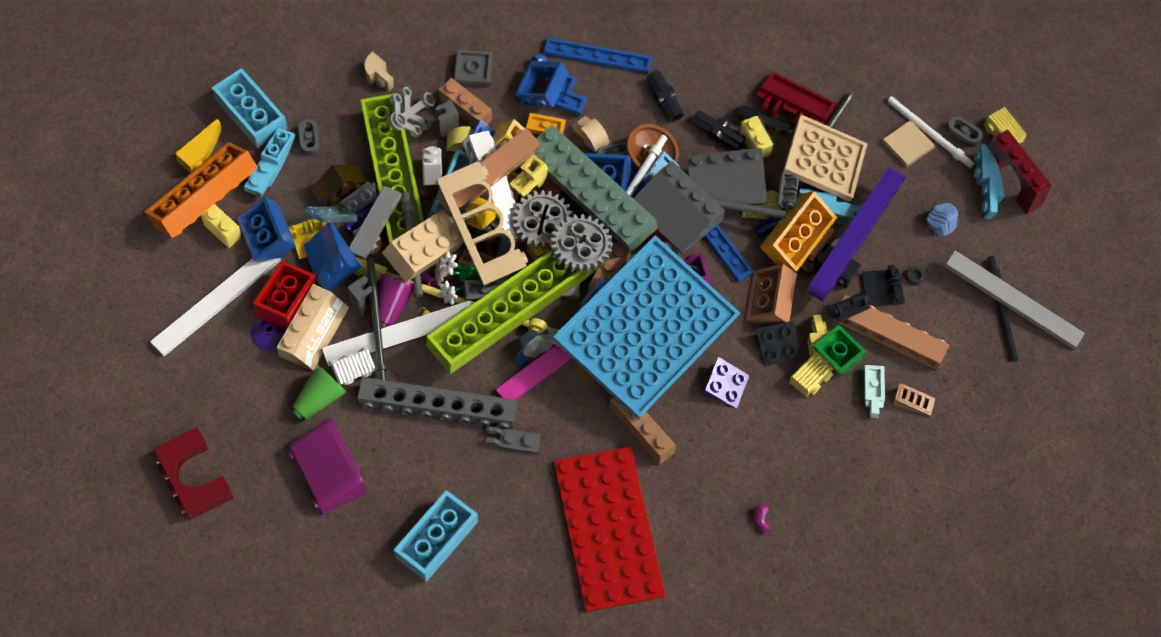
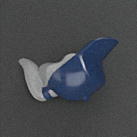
(533, 344)

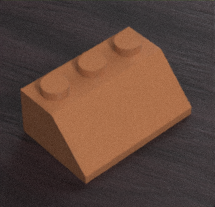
(771, 295)

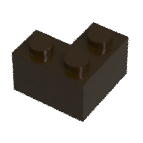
(337, 182)

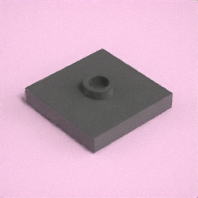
(473, 67)

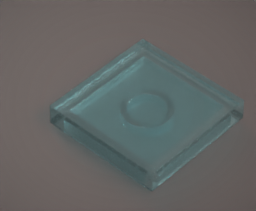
(331, 214)

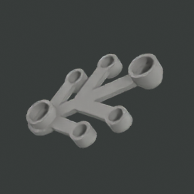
(399, 120)

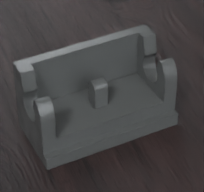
(448, 120)
(358, 294)

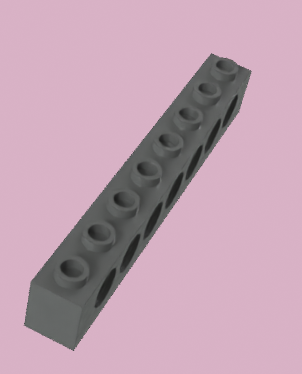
(487, 404)

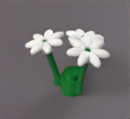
(445, 268)

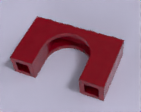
(1032, 181)
(193, 500)

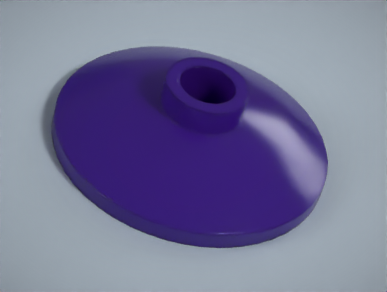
(264, 339)

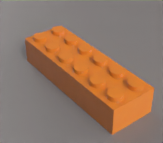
(201, 190)

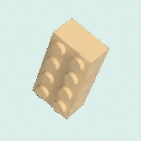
(423, 245)

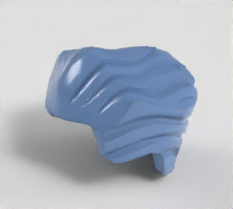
(942, 219)

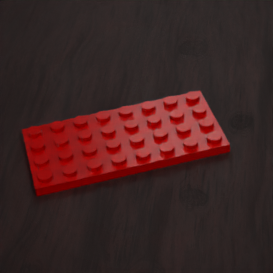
(609, 529)

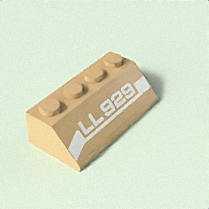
(312, 328)

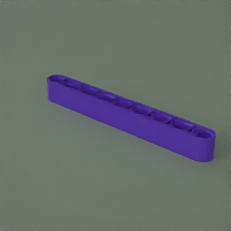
(855, 234)

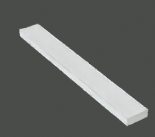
(211, 304)
(397, 333)

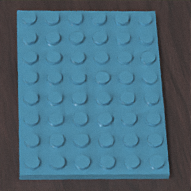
(646, 327)

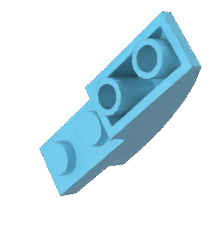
(270, 163)
(990, 179)
(844, 211)

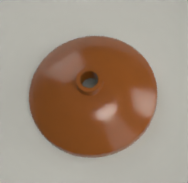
(643, 138)

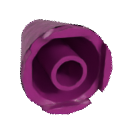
(392, 298)

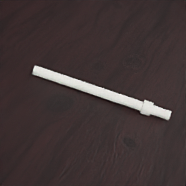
(654, 152)
(956, 153)

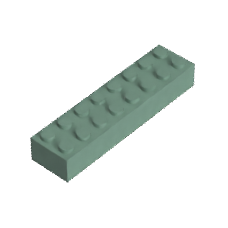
(594, 190)

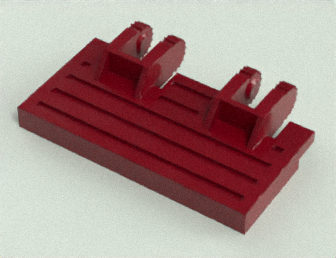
(795, 99)

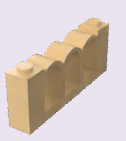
(462, 180)

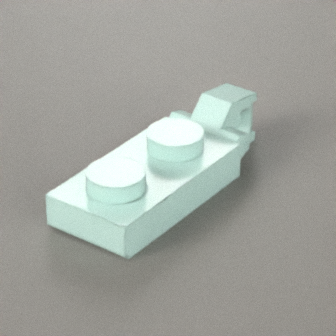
(874, 388)

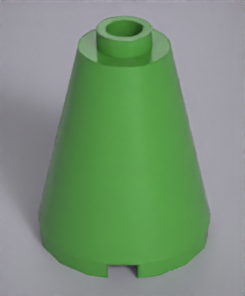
(317, 394)

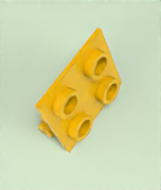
(303, 233)

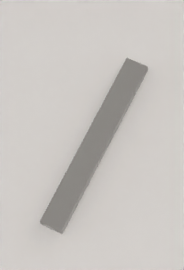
(1014, 300)

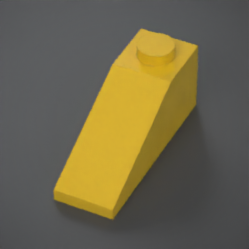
(199, 148)

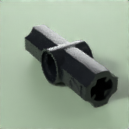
(665, 96)
(718, 130)

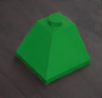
(840, 350)

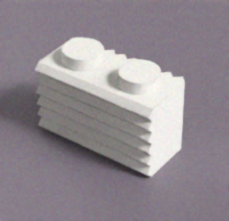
(432, 165)
(352, 365)

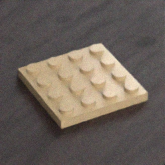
(825, 158)

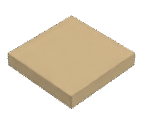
(908, 143)

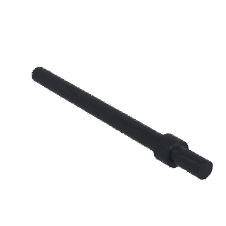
(1004, 314)

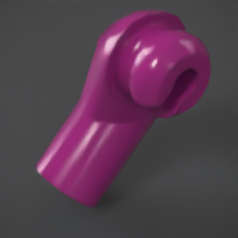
(427, 278)
(759, 518)

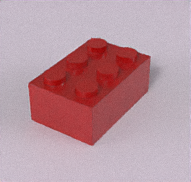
(283, 294)

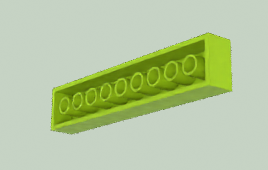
(390, 161)
(503, 310)

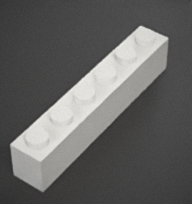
(503, 197)

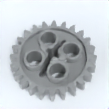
(525, 215)
(581, 243)

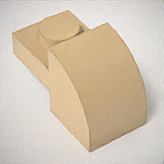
(376, 71)
(591, 132)

